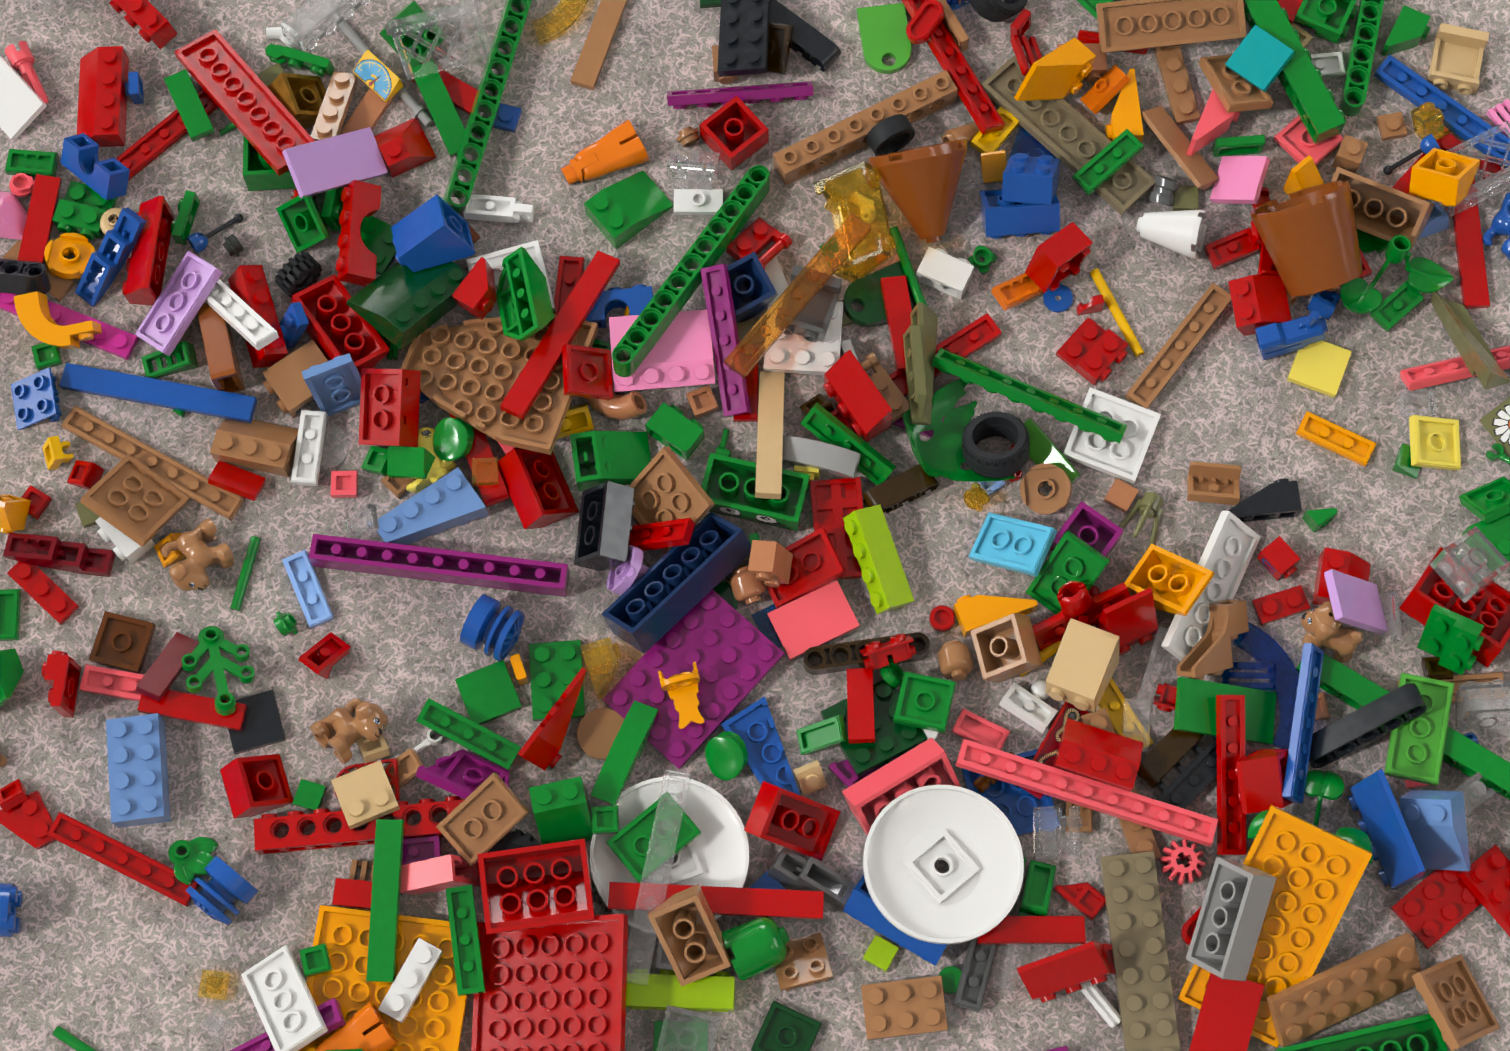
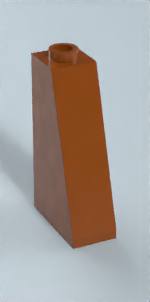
(220, 351)

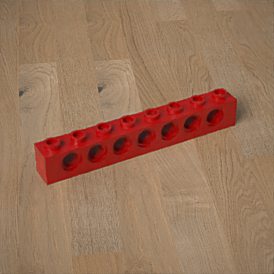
(268, 825)

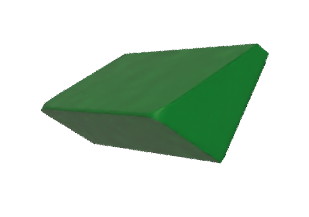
(409, 462)

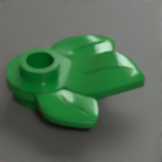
(195, 859)

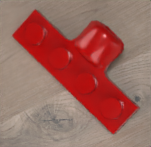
(1078, 605)

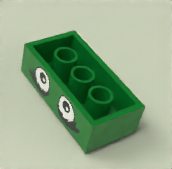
(732, 489)

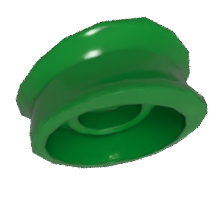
(452, 439)
(726, 755)

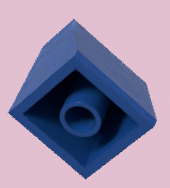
(432, 236)

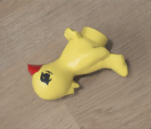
(439, 467)

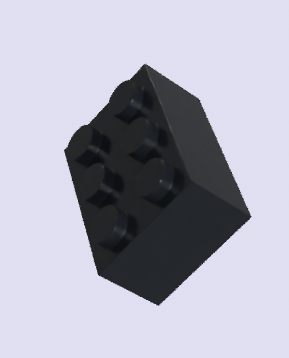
(604, 526)

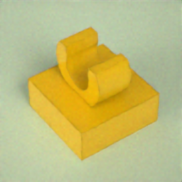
(54, 452)

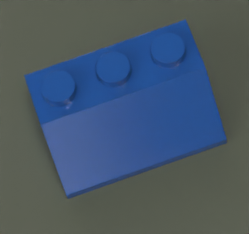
(1017, 218)

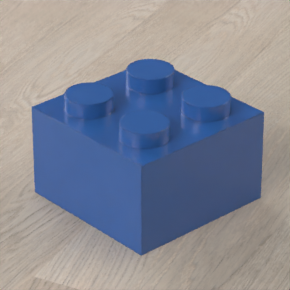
(1030, 179)

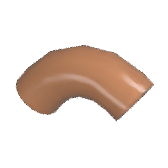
(620, 406)

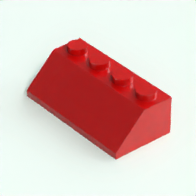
(103, 96)
(149, 254)
(337, 326)

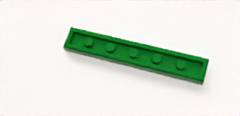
(385, 900)

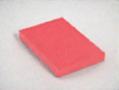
(813, 620)

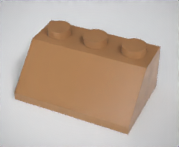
(256, 446)
(690, 935)

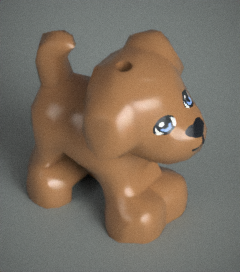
(191, 573)
(1327, 632)
(343, 730)

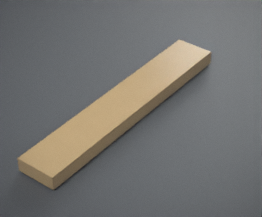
(769, 435)

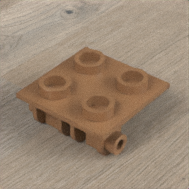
(804, 963)

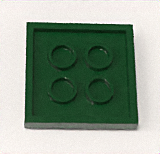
(890, 738)

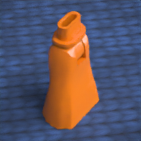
(611, 153)
(362, 1031)

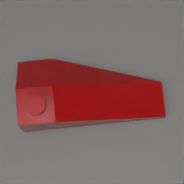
(549, 736)

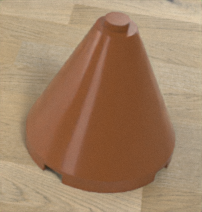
(923, 184)

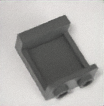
(816, 316)

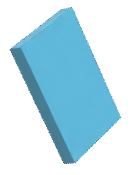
(1013, 544)

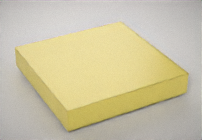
(1320, 367)
(1434, 442)

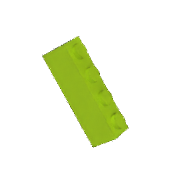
(878, 559)
(663, 989)

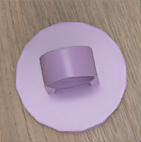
(627, 573)

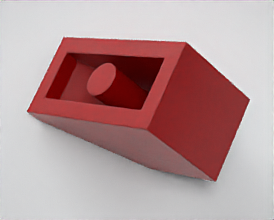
(477, 290)

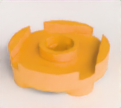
(61, 247)

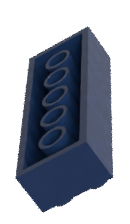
(677, 583)

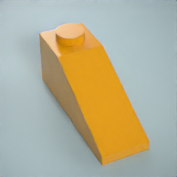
(1126, 112)
(984, 609)

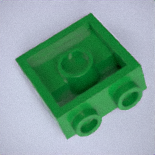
(1327, 17)
(82, 211)
(1451, 639)

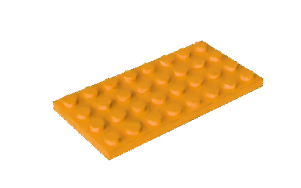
(1310, 893)

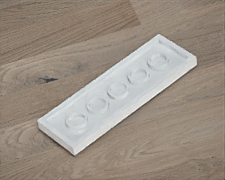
(1228, 557)

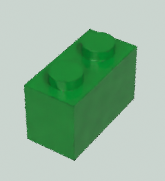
(675, 430)

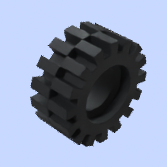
(298, 273)

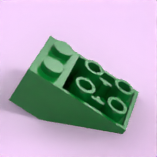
(608, 457)

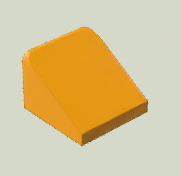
(993, 166)
(174, 556)

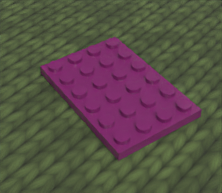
(730, 664)

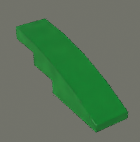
(624, 752)

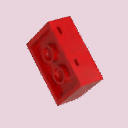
(389, 407)

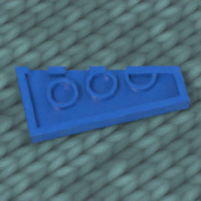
(763, 745)

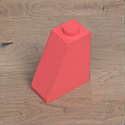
(438, 874)

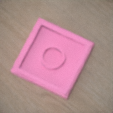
(1239, 179)

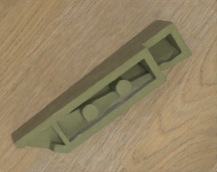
(1469, 342)
(919, 354)

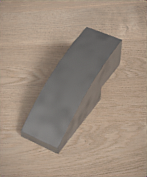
(810, 876)

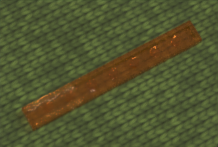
(797, 295)

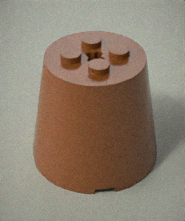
(1312, 238)

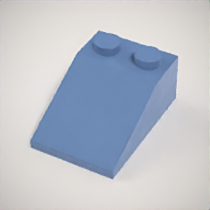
(1437, 828)

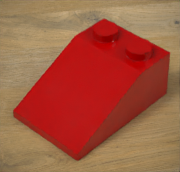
(1131, 619)
(792, 820)

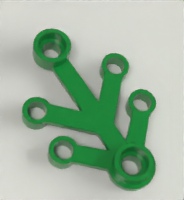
(217, 665)

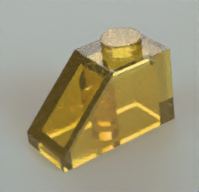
(601, 663)

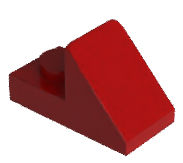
(325, 655)

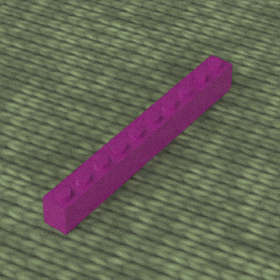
(439, 565)

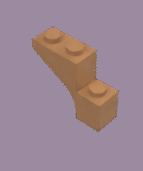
(1214, 649)

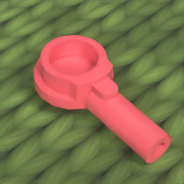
(21, 185)

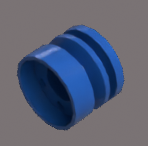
(488, 626)
(221, 891)

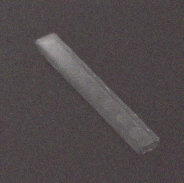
(656, 874)

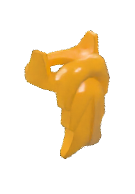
(684, 690)

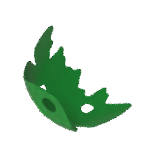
(944, 452)

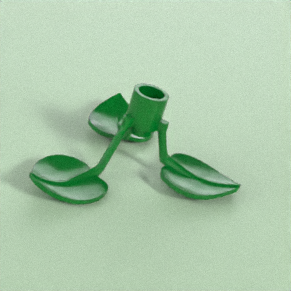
(1423, 276)
(1329, 786)

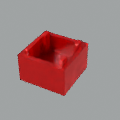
(1059, 257)

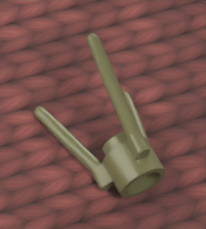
(1148, 507)

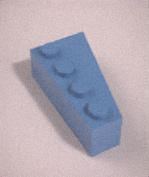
(431, 511)

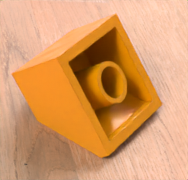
(1443, 176)

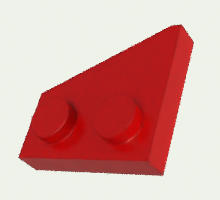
(29, 821)

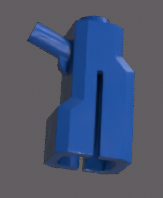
(1291, 335)

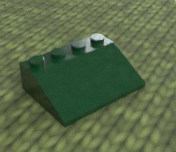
(408, 302)

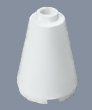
(1175, 230)

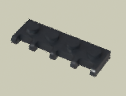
(1192, 779)

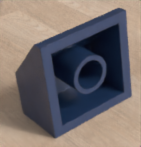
(749, 287)

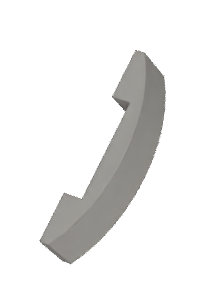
(820, 456)

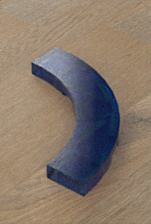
(1266, 649)

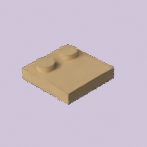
(365, 794)

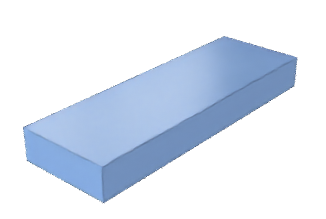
(308, 589)

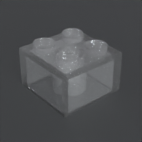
(1470, 564)
(688, 1030)

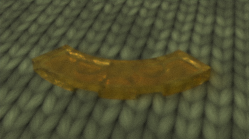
(558, 20)

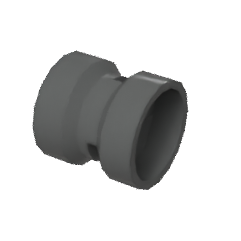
(1163, 192)

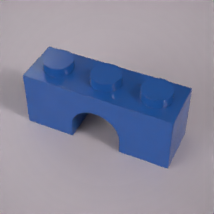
(105, 177)
(616, 297)

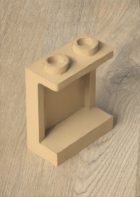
(1457, 58)

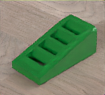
(182, 365)

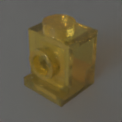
(1428, 120)

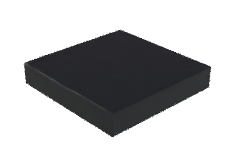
(261, 723)

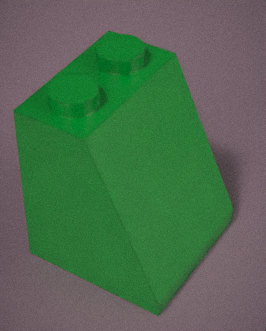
(562, 811)

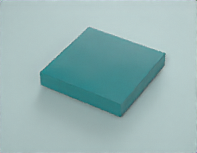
(1259, 58)

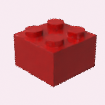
(734, 133)

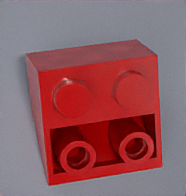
(1262, 780)

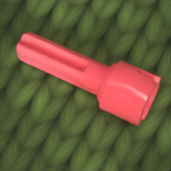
(22, 62)

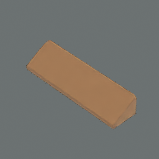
(1177, 145)

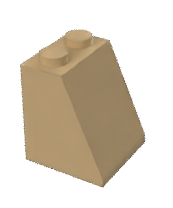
(1083, 665)

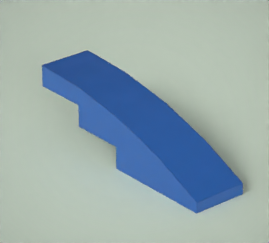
(111, 256)

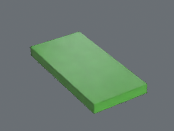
(1419, 745)

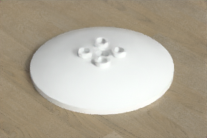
(949, 827)
(713, 859)

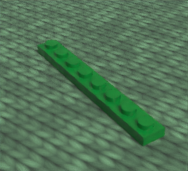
(1029, 395)

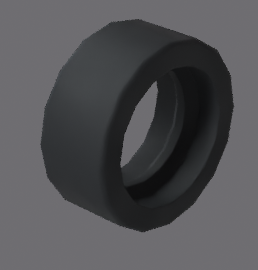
(890, 135)

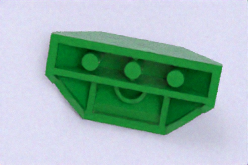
(522, 296)

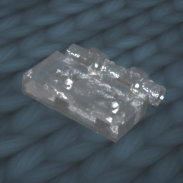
(1048, 833)

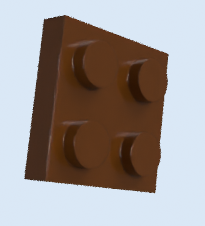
(122, 642)

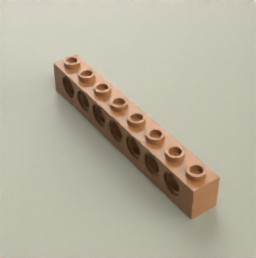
(851, 132)

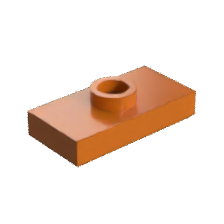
(1105, 89)
(1015, 291)

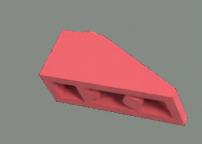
(1212, 124)

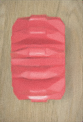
(1172, 856)

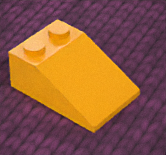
(1057, 73)
(1172, 579)

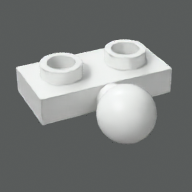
(1029, 705)

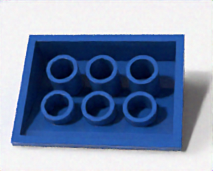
(1386, 831)

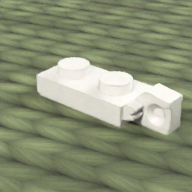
(498, 209)

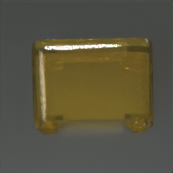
(859, 192)

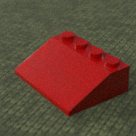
(1488, 608)
(536, 886)

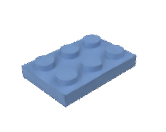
(334, 384)

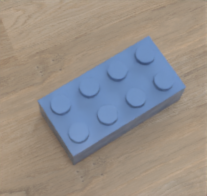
(138, 770)

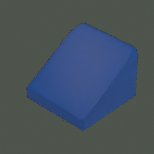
(1324, 303)

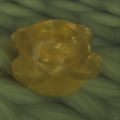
(976, 497)

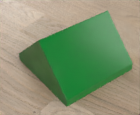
(303, 222)

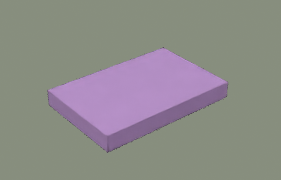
(1355, 602)

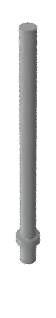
(419, 111)

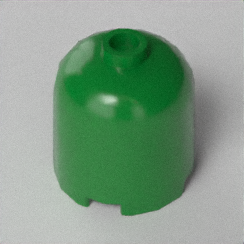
(756, 946)

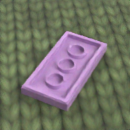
(334, 162)
(178, 303)

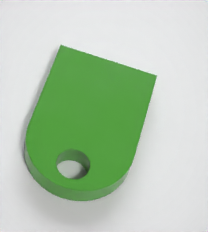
(884, 35)

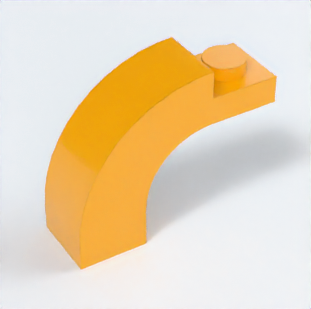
(37, 320)

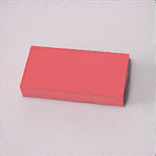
(980, 730)

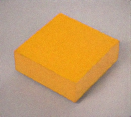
(519, 669)

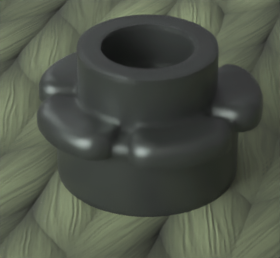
(233, 245)

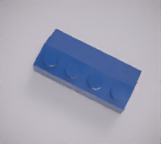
(862, 908)

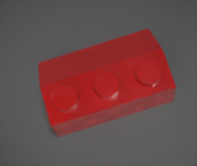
(857, 397)
(536, 487)
(1098, 755)
(1066, 971)

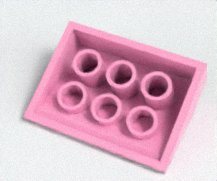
(677, 360)

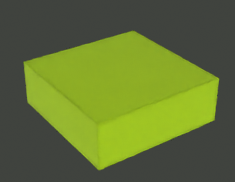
(880, 953)

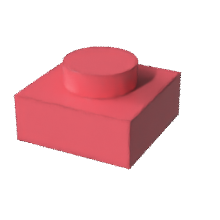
(344, 484)

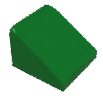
(1403, 462)
(1319, 518)

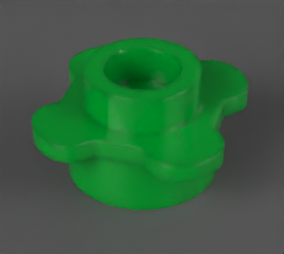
(982, 252)
(285, 623)

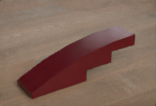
(59, 555)

